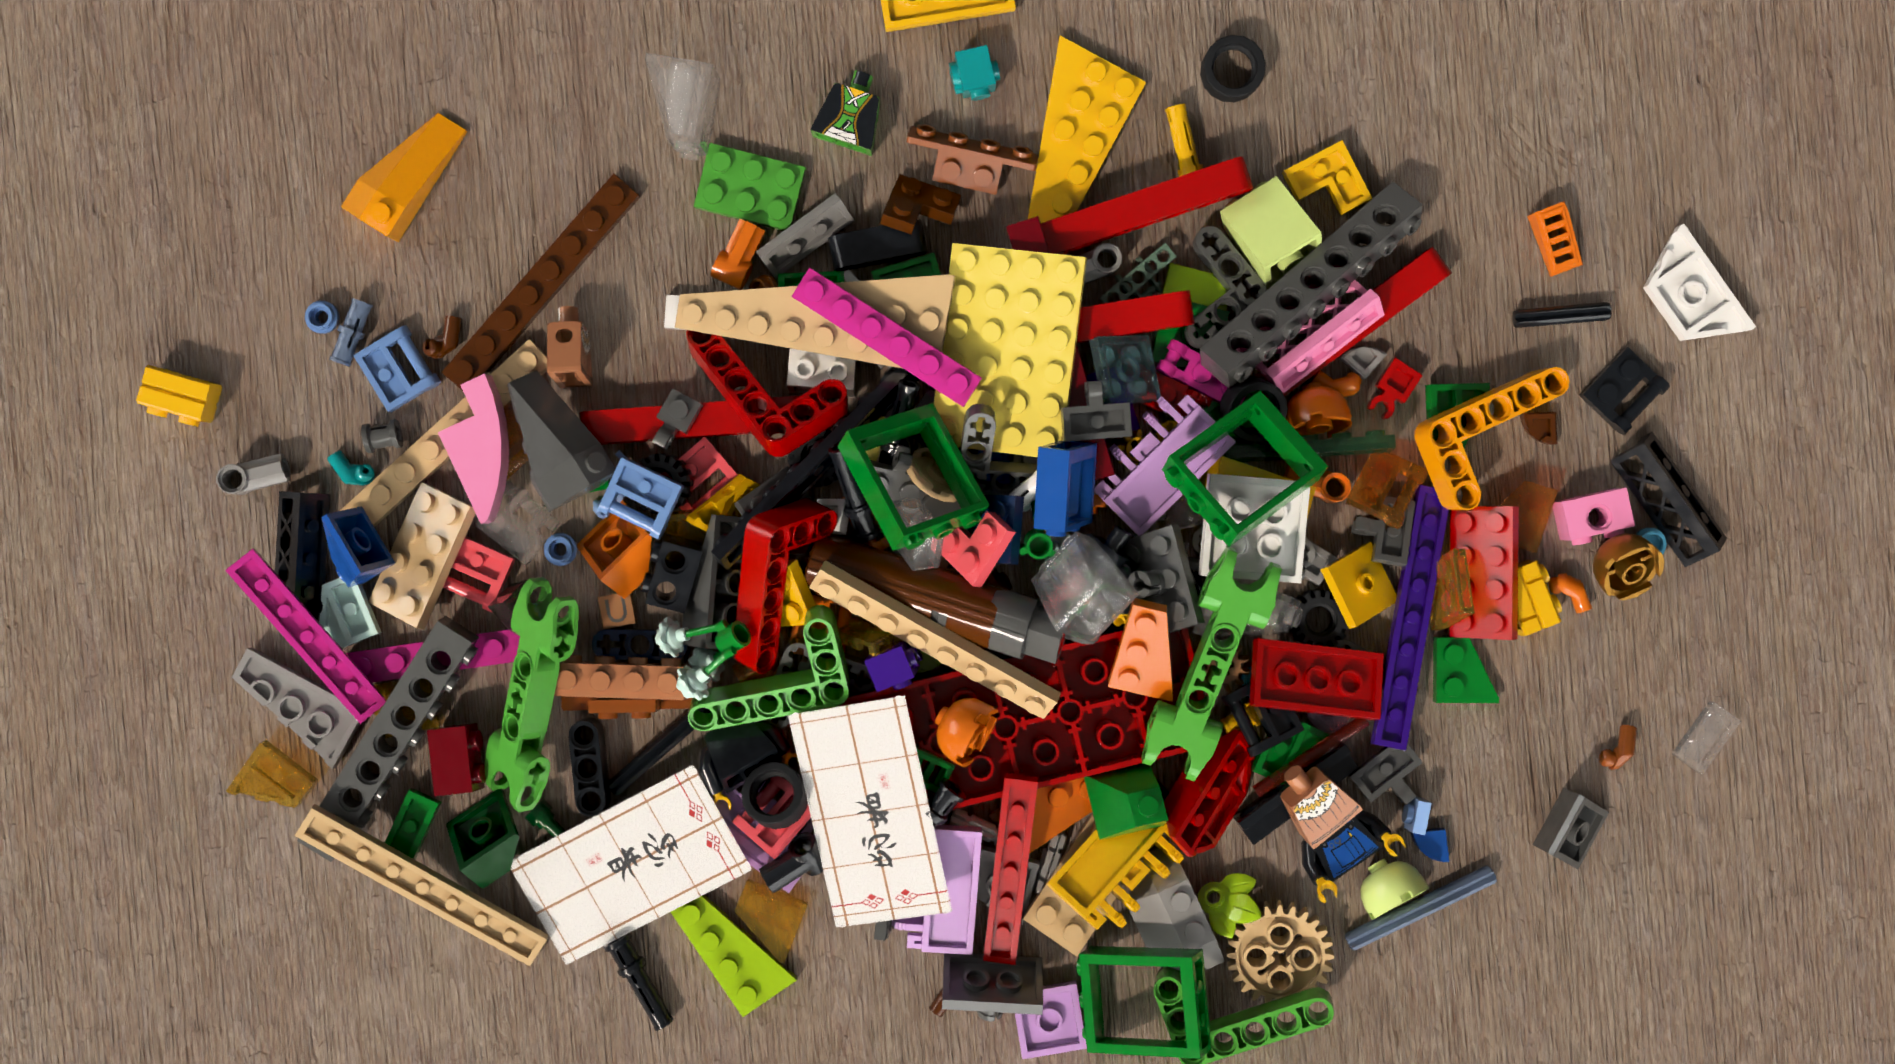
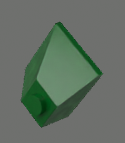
(1125, 801)

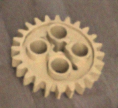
(1301, 972)

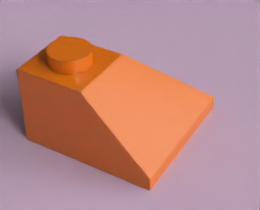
(618, 553)

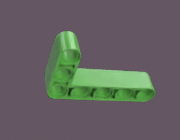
(784, 685)
(1236, 1023)

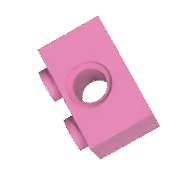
(1613, 511)

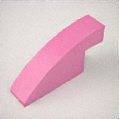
(481, 447)

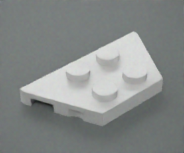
(1693, 292)

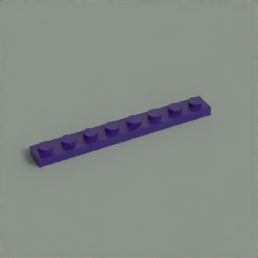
(1411, 621)

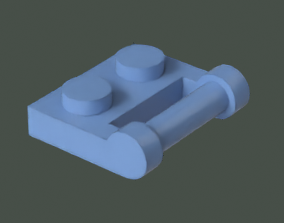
(387, 374)
(645, 488)

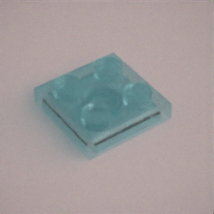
(1125, 369)

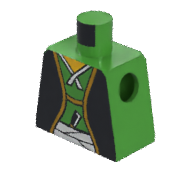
(849, 115)

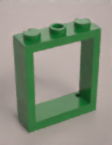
(1281, 437)
(947, 457)
(1193, 993)

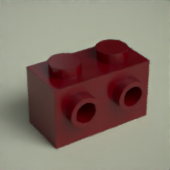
(456, 759)

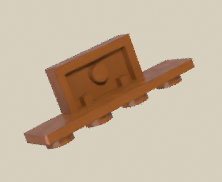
(969, 161)
(610, 707)

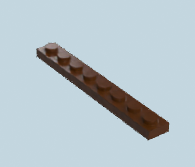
(542, 282)

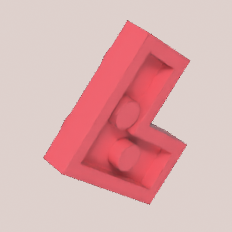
(978, 552)

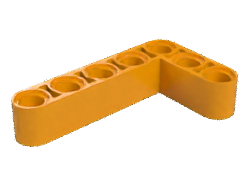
(1478, 419)

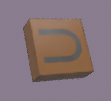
(617, 611)

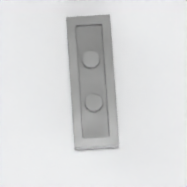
(805, 235)

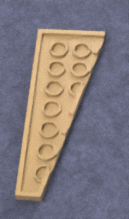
(780, 320)

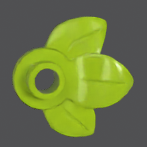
(1234, 903)

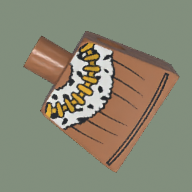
(569, 350)
(1316, 804)

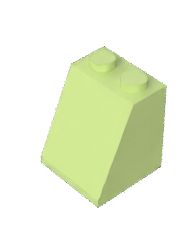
(1270, 230)

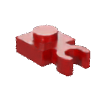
(1396, 384)

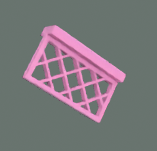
(1322, 340)

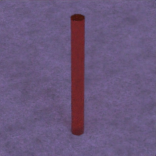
(1311, 755)

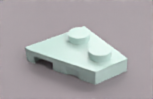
(347, 613)

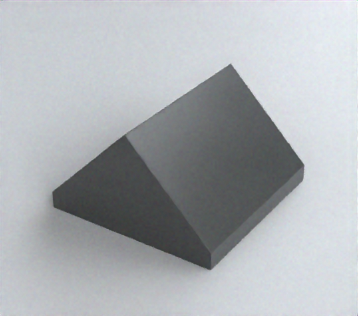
(1571, 828)

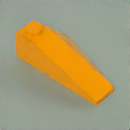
(400, 182)

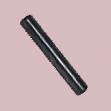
(651, 754)

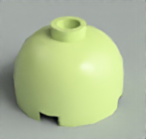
(1390, 886)

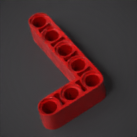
(754, 398)
(764, 572)

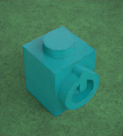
(974, 73)

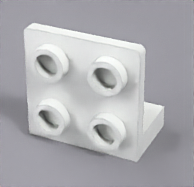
(811, 369)

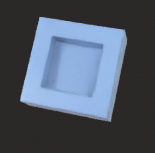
(1416, 815)

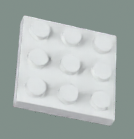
(1275, 540)

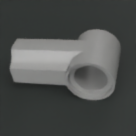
(1093, 268)
(255, 474)

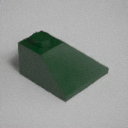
(484, 839)

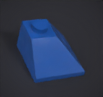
(355, 546)

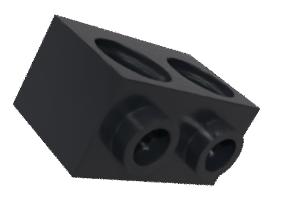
(680, 573)

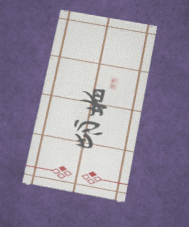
(870, 812)
(629, 865)

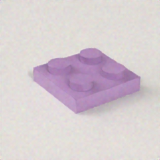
(1058, 1026)

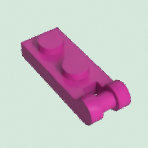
(1194, 375)

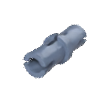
(351, 332)

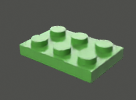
(749, 187)

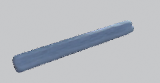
(1420, 908)

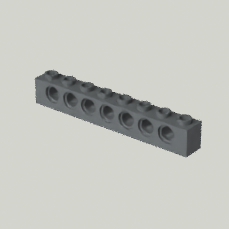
(1390, 206)
(445, 637)

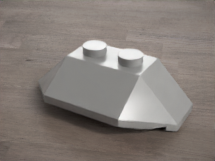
(1172, 914)

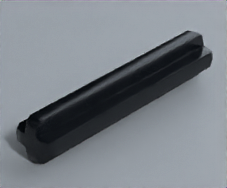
(1561, 315)

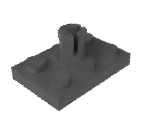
(1165, 575)
(992, 986)

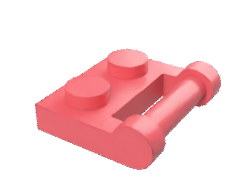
(703, 462)
(483, 564)
(772, 840)

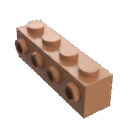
(619, 679)

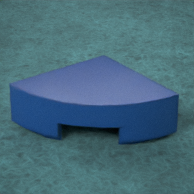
(1433, 844)

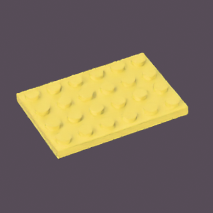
(1018, 330)

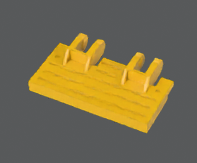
(1102, 864)

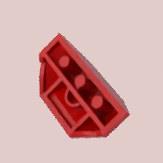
(1204, 807)

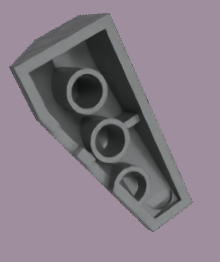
(560, 448)
(714, 588)

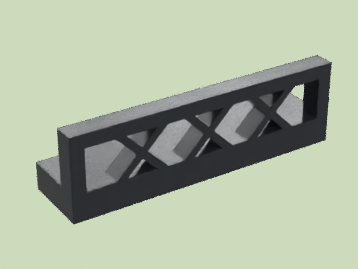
(1679, 493)
(307, 549)
(1269, 811)

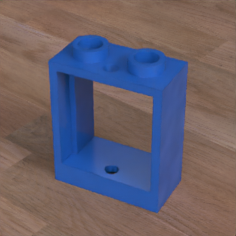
(1065, 486)

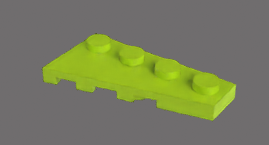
(737, 962)

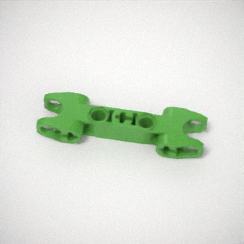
(1233, 608)
(542, 646)

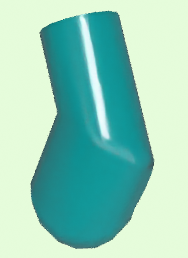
(351, 473)

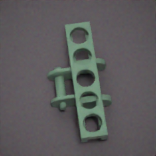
(1148, 276)

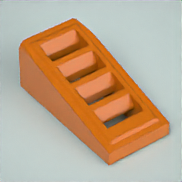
(1564, 224)

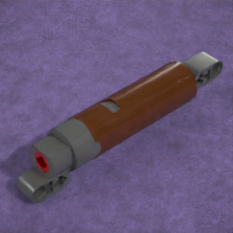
(983, 615)

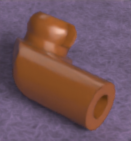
(1623, 751)

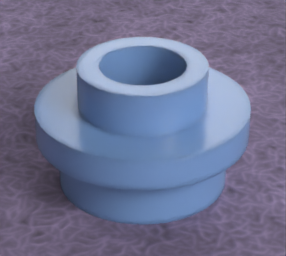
(313, 312)
(550, 549)

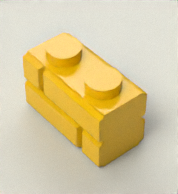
(178, 394)
(1535, 604)

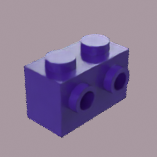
(894, 666)

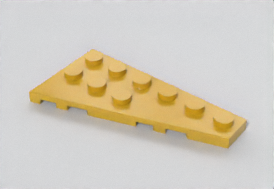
(1081, 123)

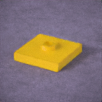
(1359, 585)

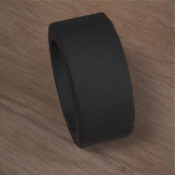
(1245, 46)
(1234, 396)
(755, 781)

